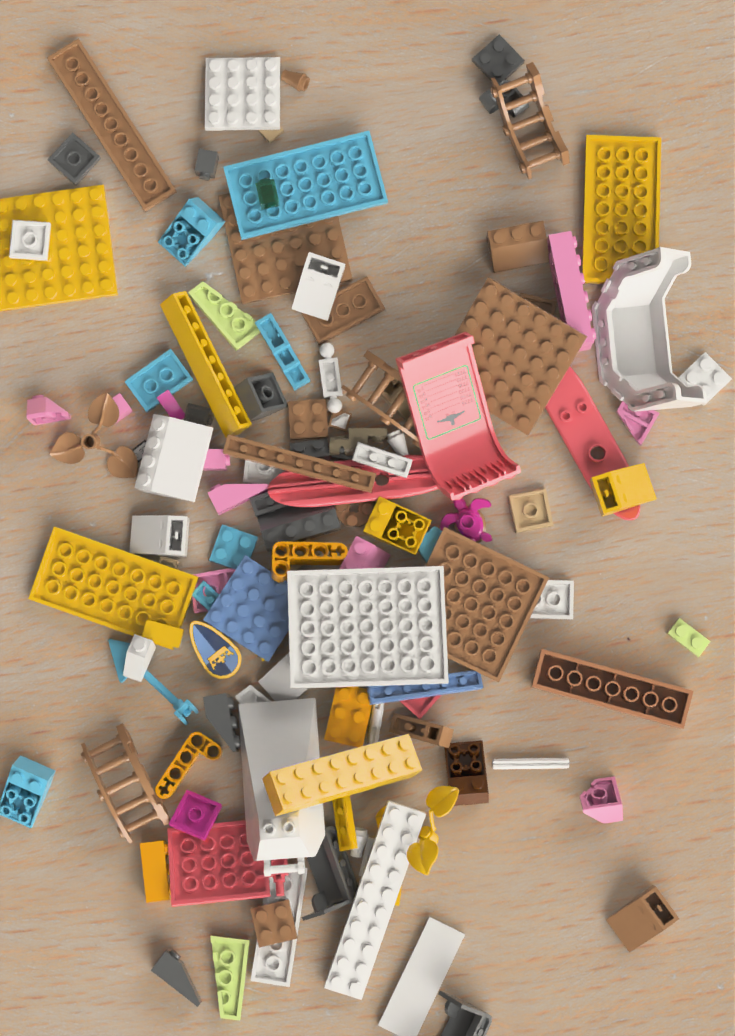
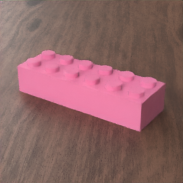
(569, 285)

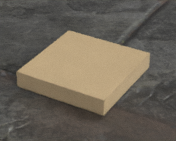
(530, 510)

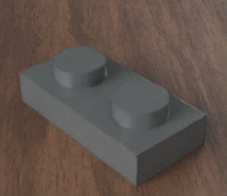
(264, 504)

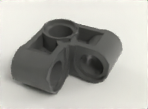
(491, 104)

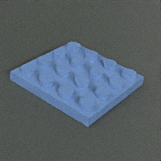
(252, 609)

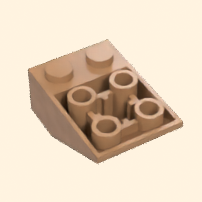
(642, 918)

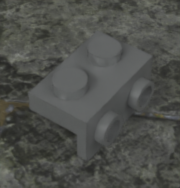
(314, 448)

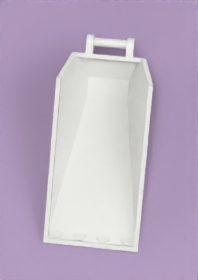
(271, 739)

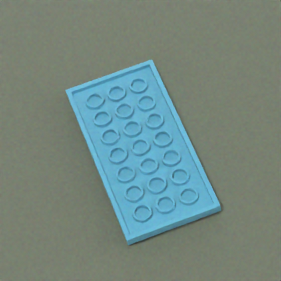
(309, 183)

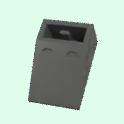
(219, 713)

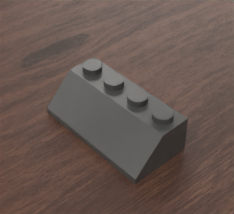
(297, 524)

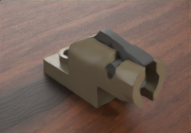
(344, 447)

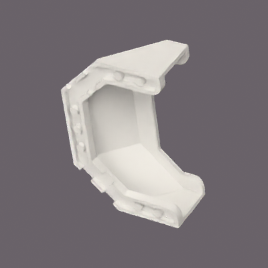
(634, 333)

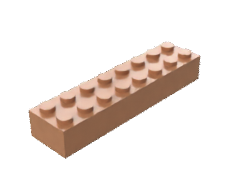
(611, 689)

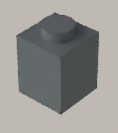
(206, 164)

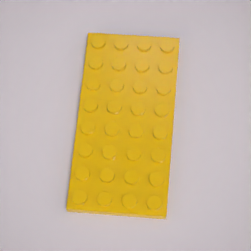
(619, 201)
(110, 585)

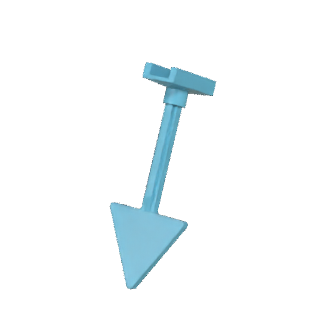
(119, 652)

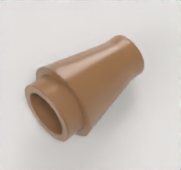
(297, 80)

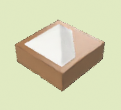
(340, 420)

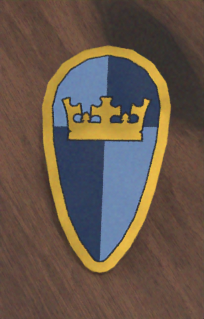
(214, 650)

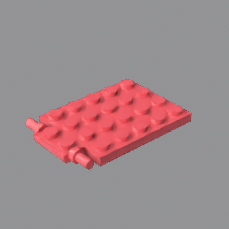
(217, 867)

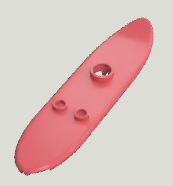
(585, 429)
(306, 491)

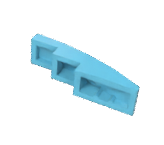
(282, 351)

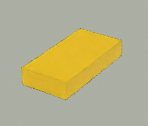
(163, 633)

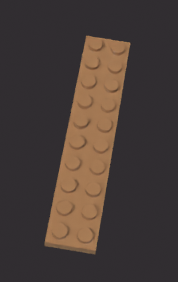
(111, 125)

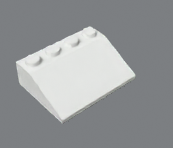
(173, 458)

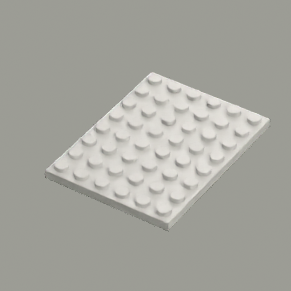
(367, 627)

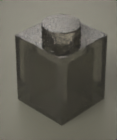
(198, 415)

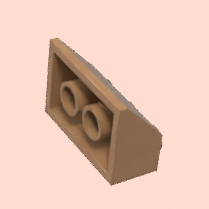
(518, 246)

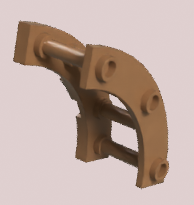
(543, 115)
(390, 374)
(139, 775)

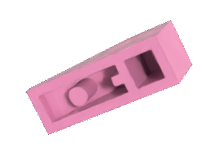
(232, 495)

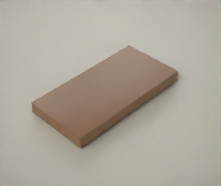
(349, 309)

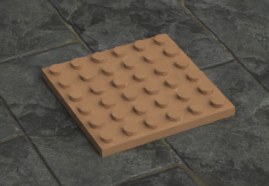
(275, 261)
(518, 353)
(485, 602)

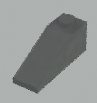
(175, 974)

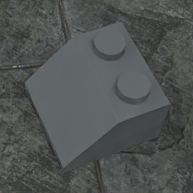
(260, 396)

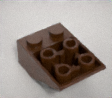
(467, 772)

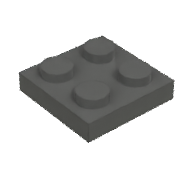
(498, 59)
(74, 159)

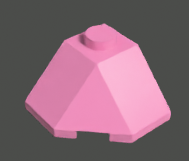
(43, 410)
(603, 800)

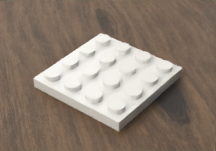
(242, 93)

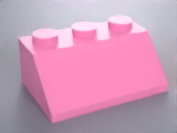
(364, 555)

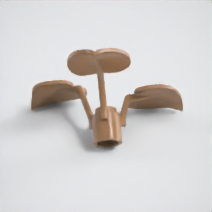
(69, 445)

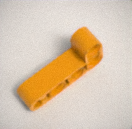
(309, 558)
(183, 766)

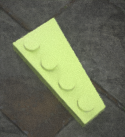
(229, 320)
(230, 965)

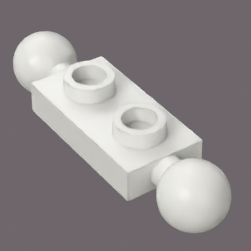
(330, 377)

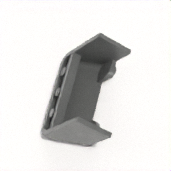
(332, 876)
(464, 1018)

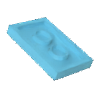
(156, 378)

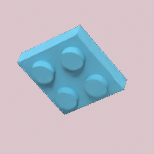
(232, 547)

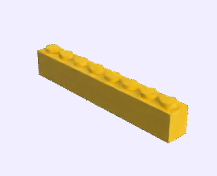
(205, 364)

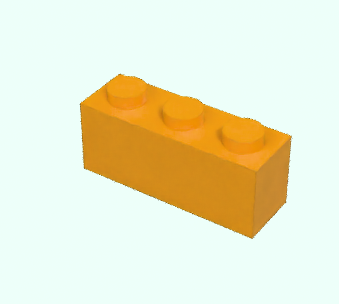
(155, 870)

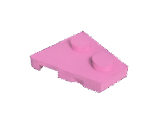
(637, 422)

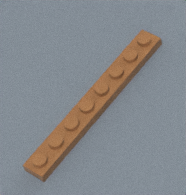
(299, 463)

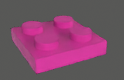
(195, 815)

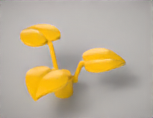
(424, 854)

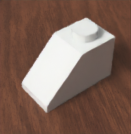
(138, 657)

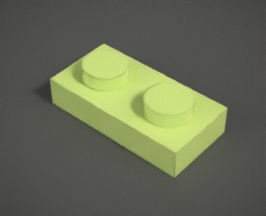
(688, 637)

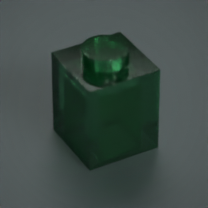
(267, 193)

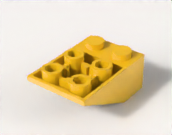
(622, 489)
(396, 526)

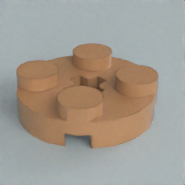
(351, 518)

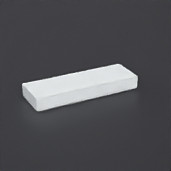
(382, 460)

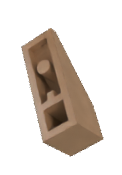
(421, 730)

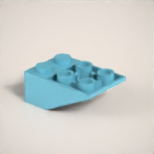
(191, 230)
(25, 791)

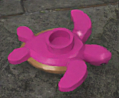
(469, 520)

